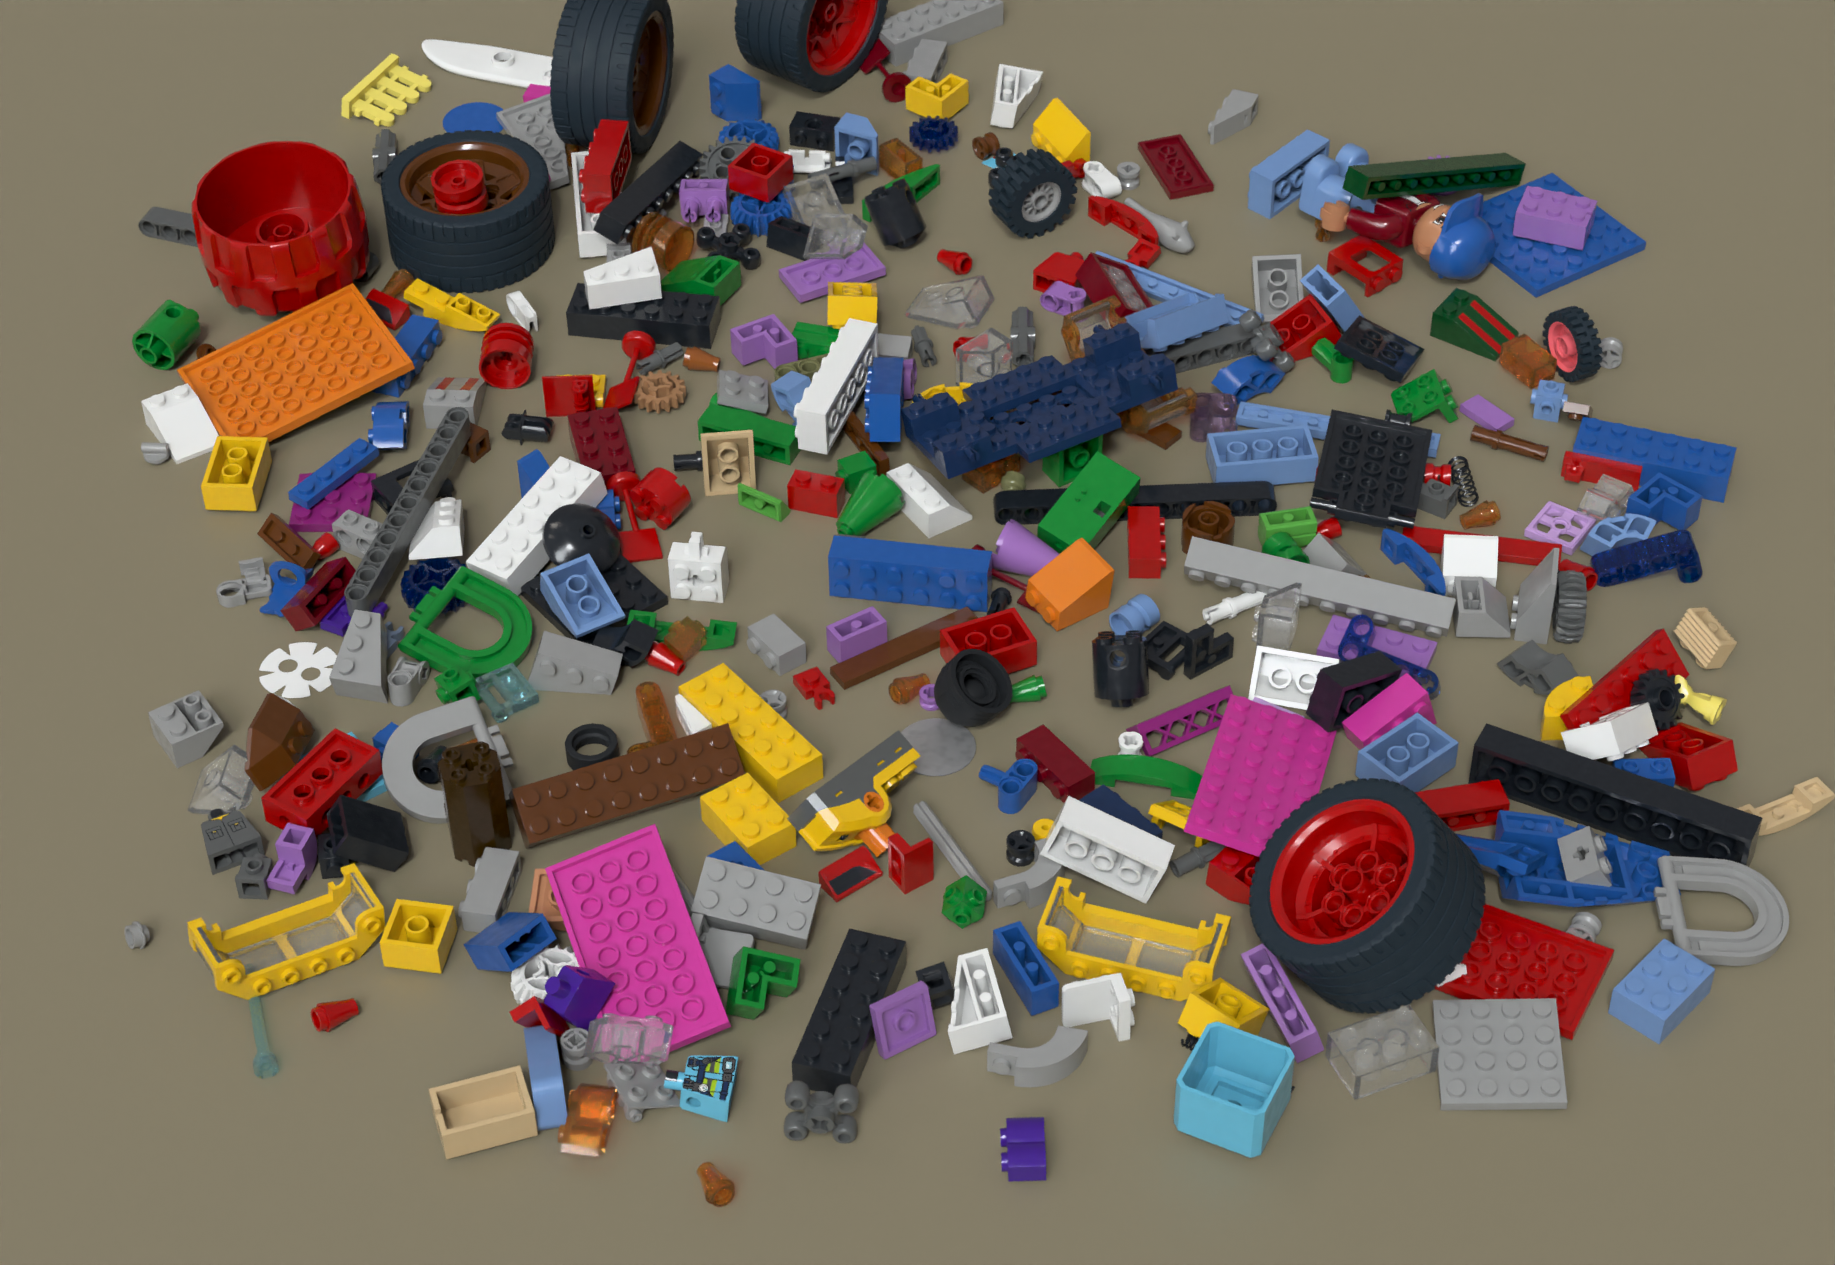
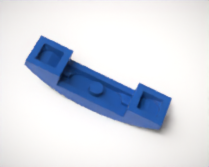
(1403, 549)

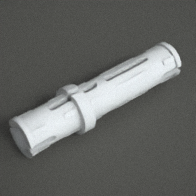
(1231, 606)

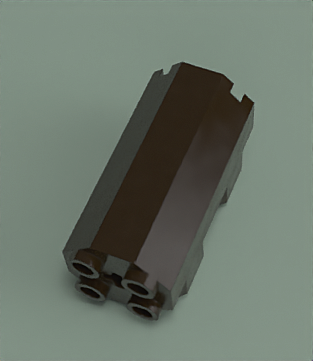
(474, 800)

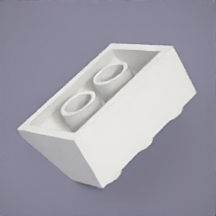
(927, 501)
(440, 531)
(1286, 676)

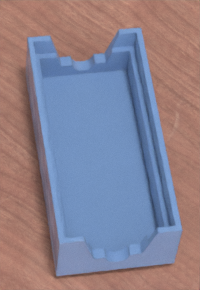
(1178, 320)

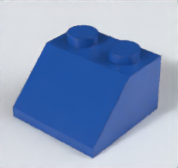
(734, 95)

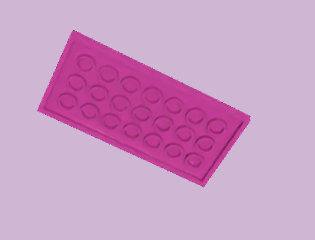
(1257, 774)
(637, 932)

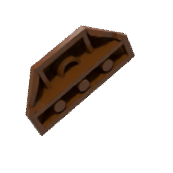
(275, 740)

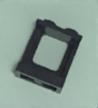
(387, 489)

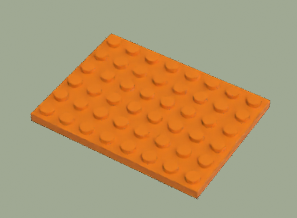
(297, 367)

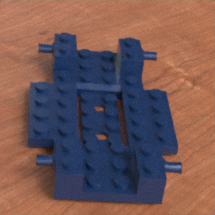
(1098, 387)

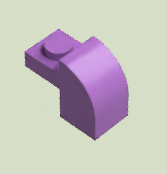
(296, 856)

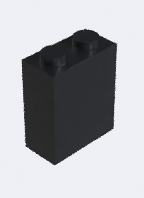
(367, 833)

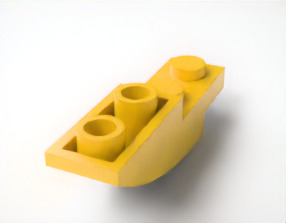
(451, 311)

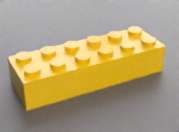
(764, 740)

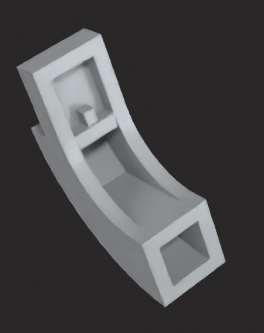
(1029, 886)
(1040, 1064)

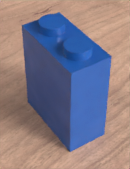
(510, 941)

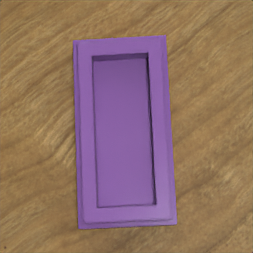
(1486, 414)

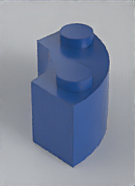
(1248, 377)
(390, 425)

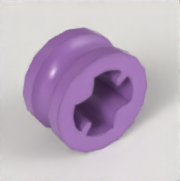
(924, 700)

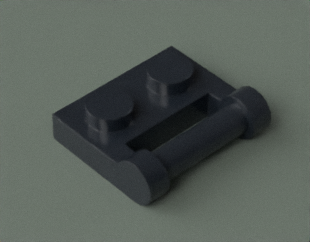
(1160, 644)

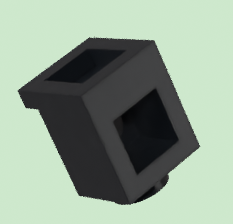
(939, 984)

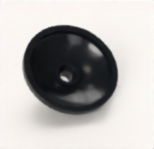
(566, 540)

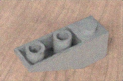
(1236, 114)

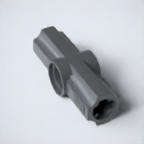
(383, 153)
(1022, 336)

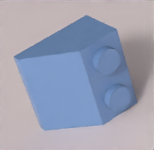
(856, 139)

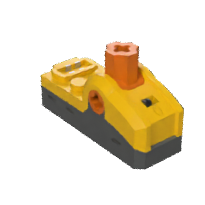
(856, 801)

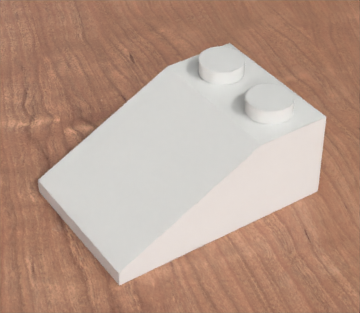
(181, 422)

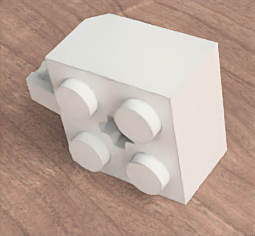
(698, 570)

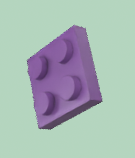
(902, 1020)

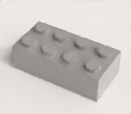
(756, 902)

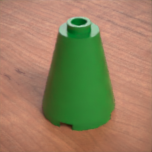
(869, 504)

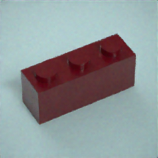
(319, 594)
(1056, 763)

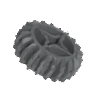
(1569, 607)

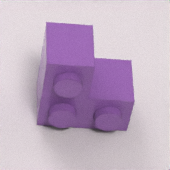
(764, 339)

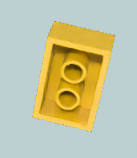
(852, 301)
(236, 473)
(750, 817)

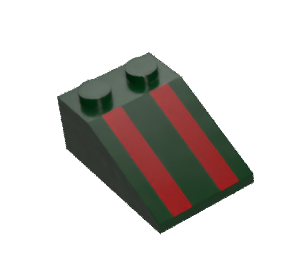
(1471, 325)

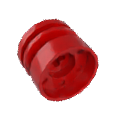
(506, 356)

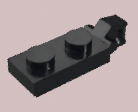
(843, 187)

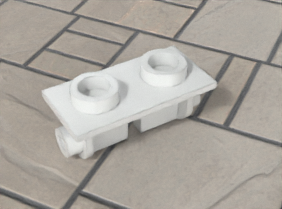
(815, 162)

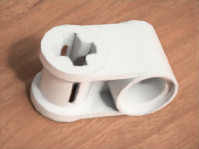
(1100, 181)

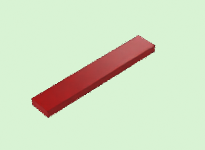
(1509, 549)

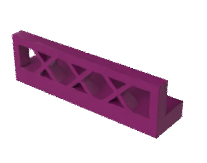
(1177, 714)

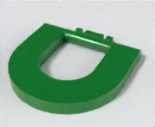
(486, 596)

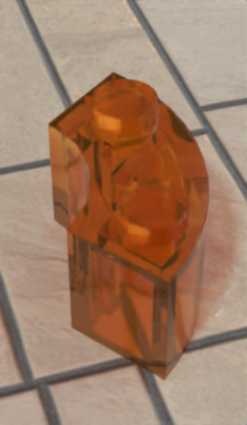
(588, 1119)

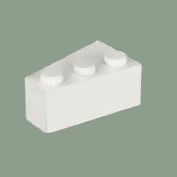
(1013, 94)
(623, 280)
(1613, 734)
(977, 1005)

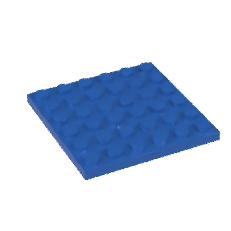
(1547, 266)

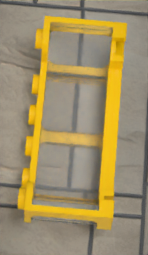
(292, 941)
(1147, 952)

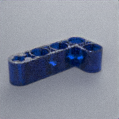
(1649, 558)
(1363, 644)

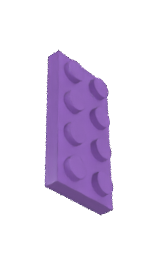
(811, 277)
(1402, 645)

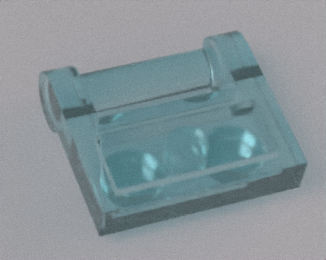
(513, 689)

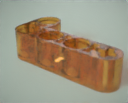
(653, 716)

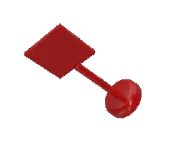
(636, 346)
(638, 543)

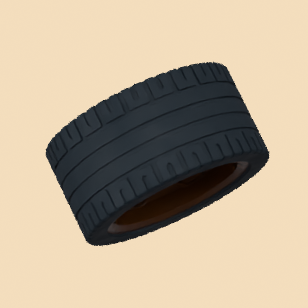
(612, 66)
(474, 248)

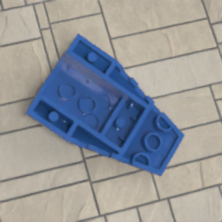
(1633, 866)

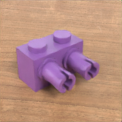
(703, 197)

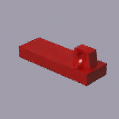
(1589, 468)

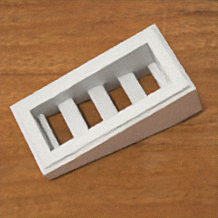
(690, 717)

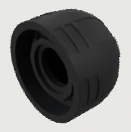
(972, 688)

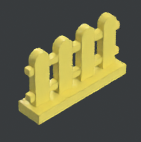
(380, 81)

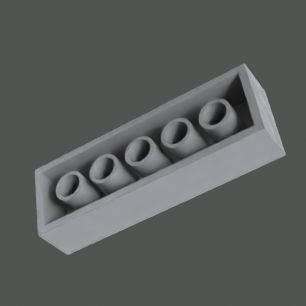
(939, 21)

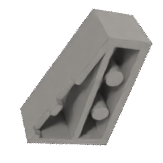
(362, 659)
(573, 666)

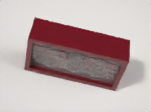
(1107, 277)

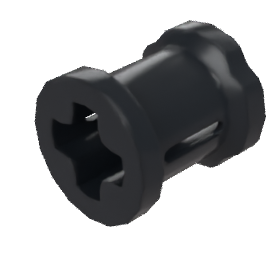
(1398, 418)

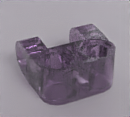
(1212, 416)

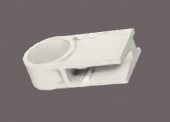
(522, 310)

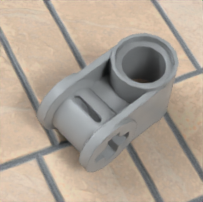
(407, 680)

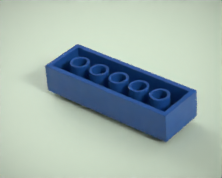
(1689, 461)
(910, 573)

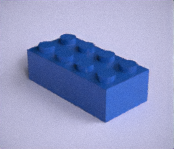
(884, 399)

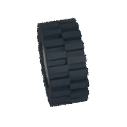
(1032, 193)

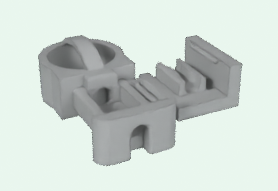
(254, 585)

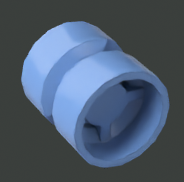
(1138, 614)

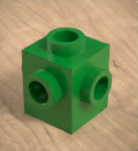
(456, 685)
(964, 902)

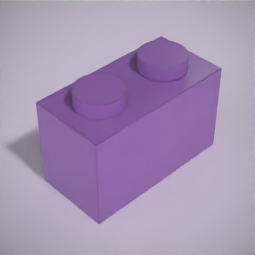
(856, 634)

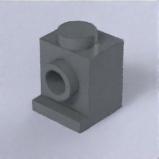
(1438, 498)
(255, 871)

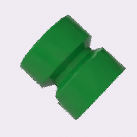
(1284, 546)

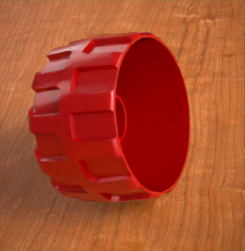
(280, 226)

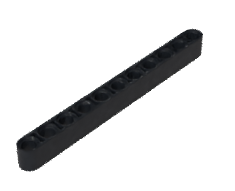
(1241, 497)

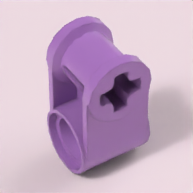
(1063, 298)

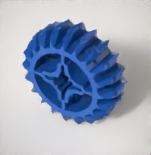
(751, 129)
(757, 212)

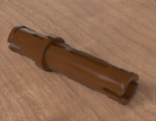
(1498, 439)

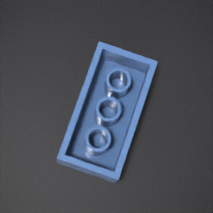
(1280, 177)
(1264, 454)

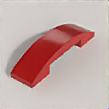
(1131, 221)

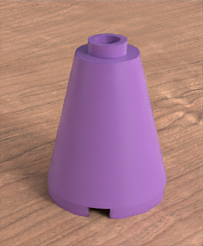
(1021, 551)

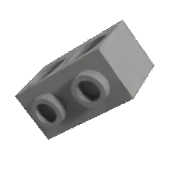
(355, 532)

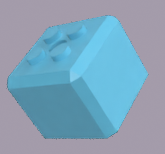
(1233, 1089)

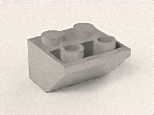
(1479, 609)
(185, 728)

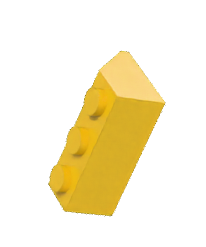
(1061, 133)

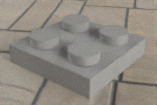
(742, 391)

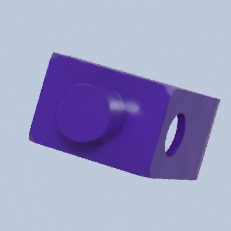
(577, 994)

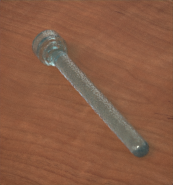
(265, 1062)

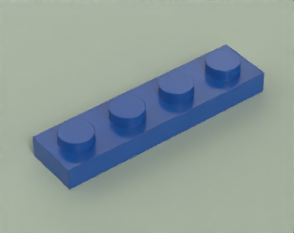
(333, 473)

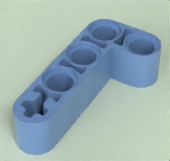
(545, 1078)

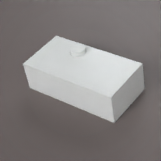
(1107, 849)

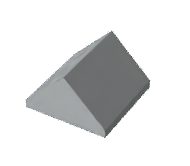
(1331, 555)

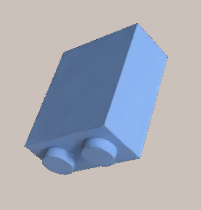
(1331, 297)

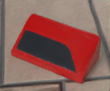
(389, 309)
(849, 874)

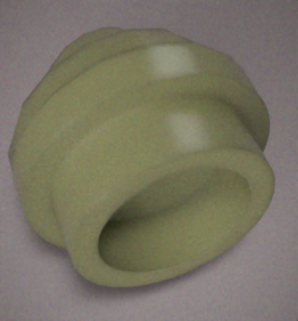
(1013, 481)

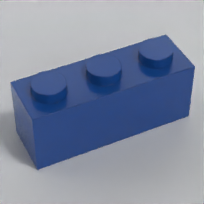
(1025, 968)

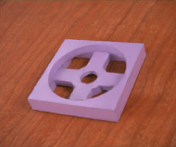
(1566, 515)

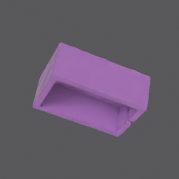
(1554, 217)

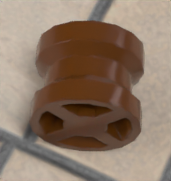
(985, 145)

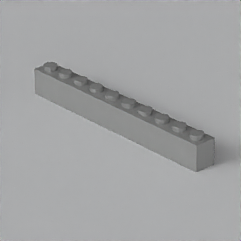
(1320, 586)

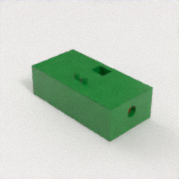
(1089, 504)

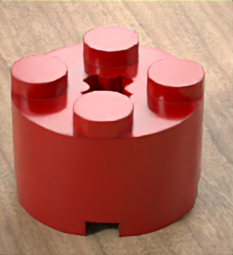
(659, 498)

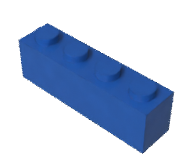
(418, 340)

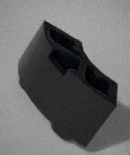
(631, 640)

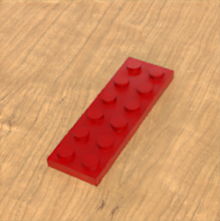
(1614, 688)

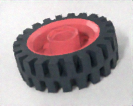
(1573, 343)

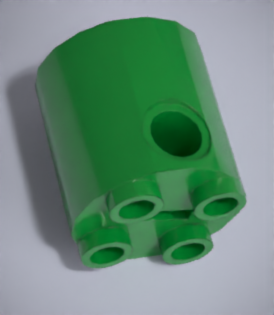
(166, 335)

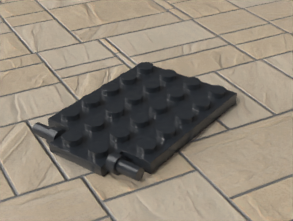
(1371, 470)

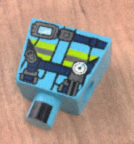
(705, 1085)

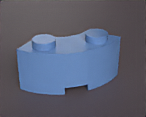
(789, 391)
(1617, 532)

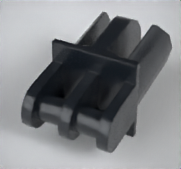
(527, 428)

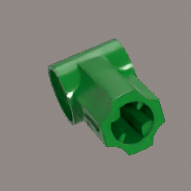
(1339, 366)

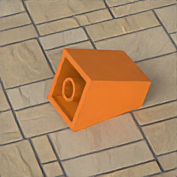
(1071, 586)

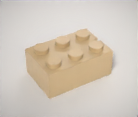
(483, 1112)

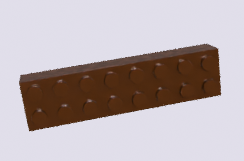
(625, 785)

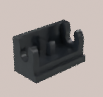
(788, 237)

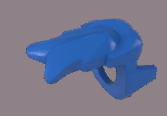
(284, 587)

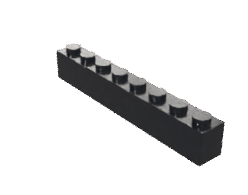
(648, 192)

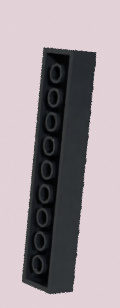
(1612, 798)

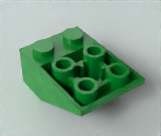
(705, 275)

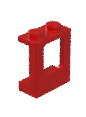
(1348, 254)

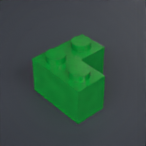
(754, 975)

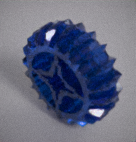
(424, 575)

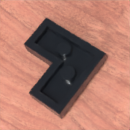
(1205, 651)

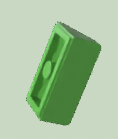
(762, 503)

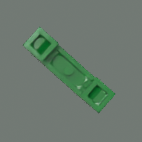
(718, 634)
(1147, 771)

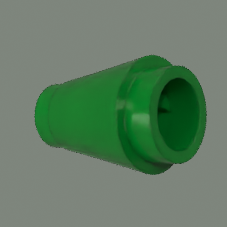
(1028, 690)

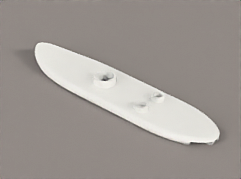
(485, 62)

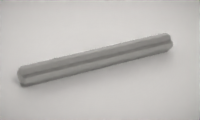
(948, 845)

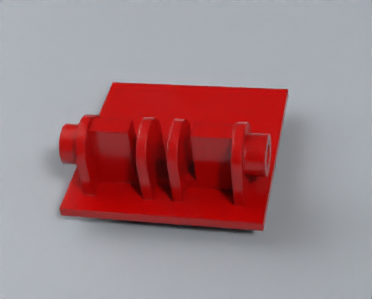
(568, 394)

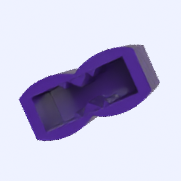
(1025, 1149)

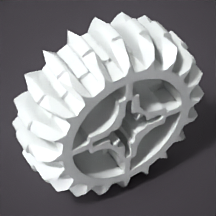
(531, 976)

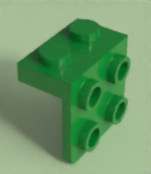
(1424, 396)

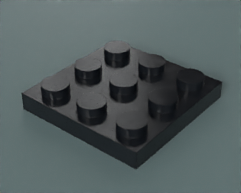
(1379, 349)

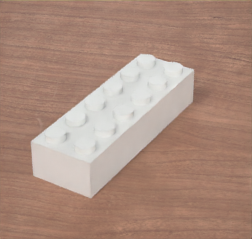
(590, 242)
(836, 386)
(516, 547)

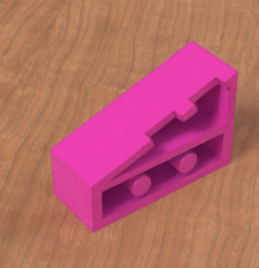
(1387, 711)

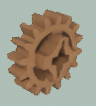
(659, 391)

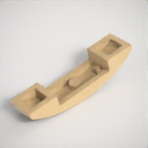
(1789, 810)

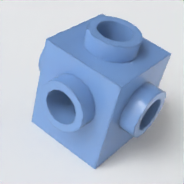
(1548, 400)

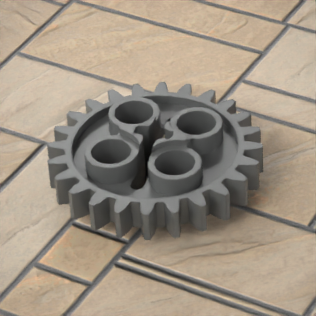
(715, 164)

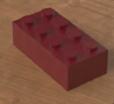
(600, 441)

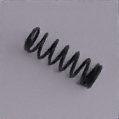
(1454, 479)

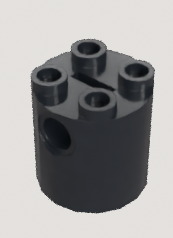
(895, 214)
(1120, 677)

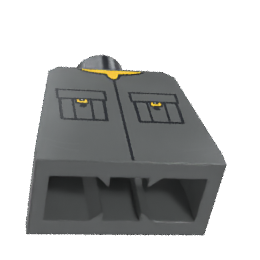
(229, 839)

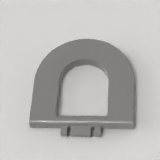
(422, 731)
(1730, 877)

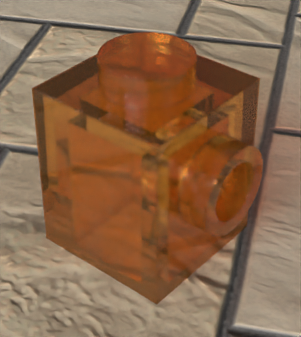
(686, 638)

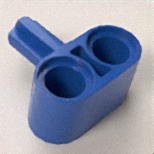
(1014, 785)

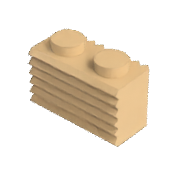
(1705, 638)

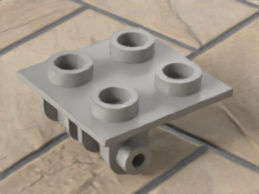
(639, 1088)

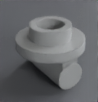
(155, 452)

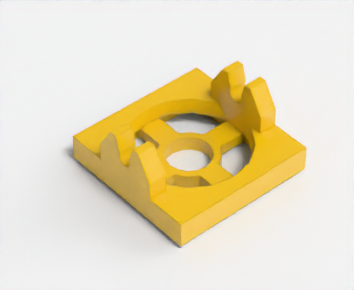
(1173, 813)

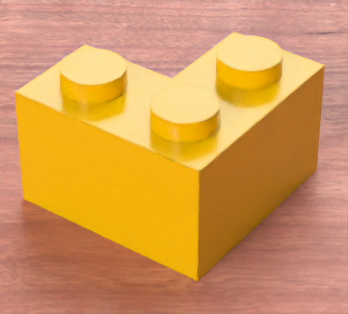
(937, 98)

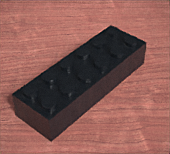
(673, 318)
(841, 1025)

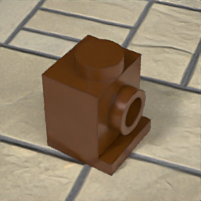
(477, 444)

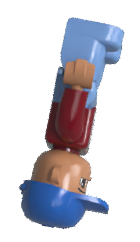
(1448, 237)

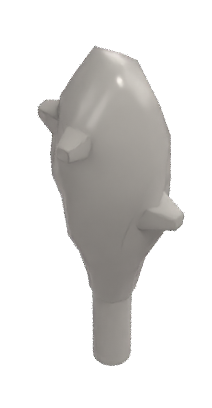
(1170, 232)

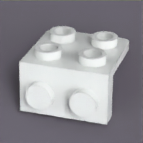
(1098, 1001)

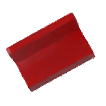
(910, 865)
(536, 1013)

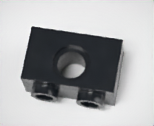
(813, 131)

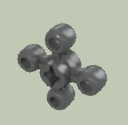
(1266, 341)
(821, 1112)

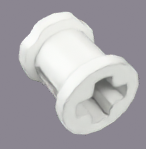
(1130, 743)

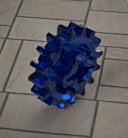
(933, 133)

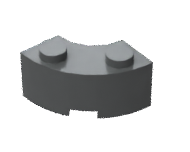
(1537, 668)

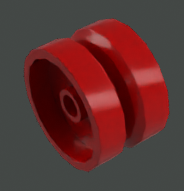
(459, 187)

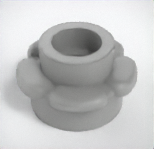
(136, 935)

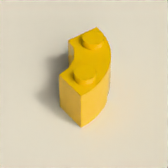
(1557, 702)

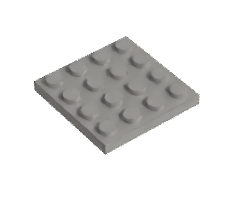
(1499, 1054)

